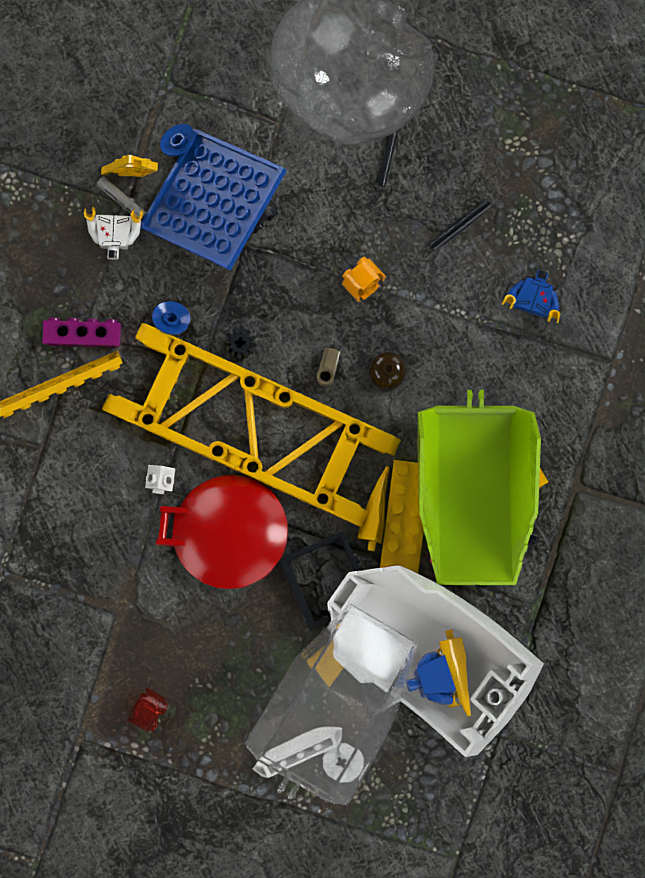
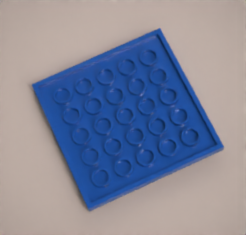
(213, 199)

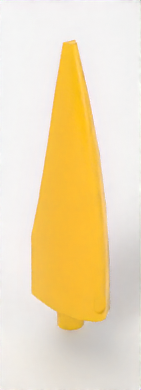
(374, 523)
(456, 659)

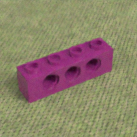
(110, 340)

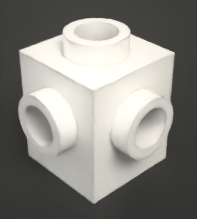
(160, 478)

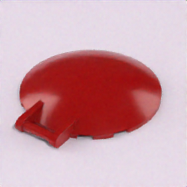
(227, 531)

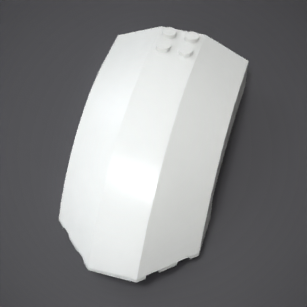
(496, 663)

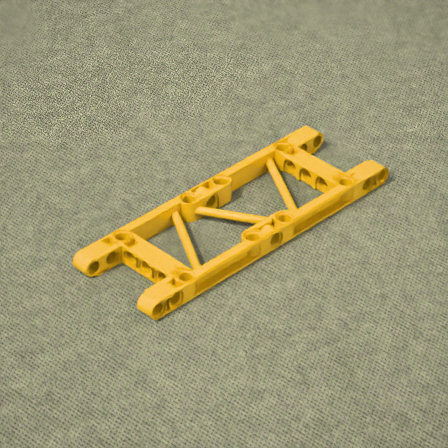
(234, 458)

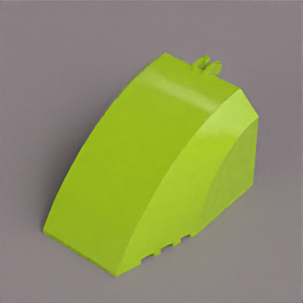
(478, 490)

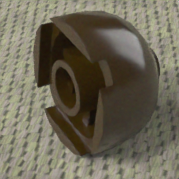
(387, 371)

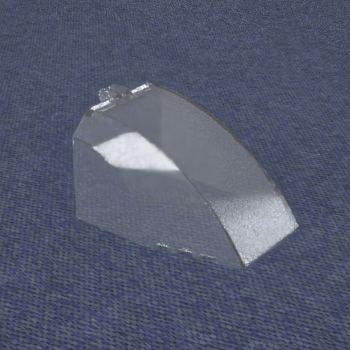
(335, 706)

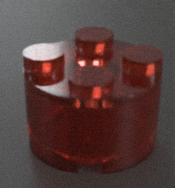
(147, 710)

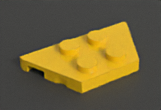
(130, 166)

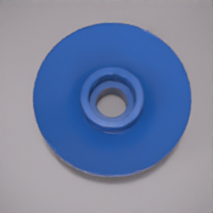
(177, 140)
(174, 312)

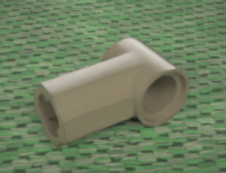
(328, 365)

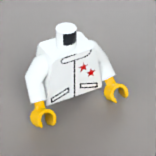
(113, 231)

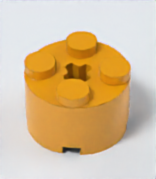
(362, 279)

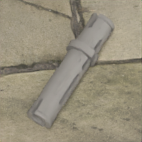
(118, 196)

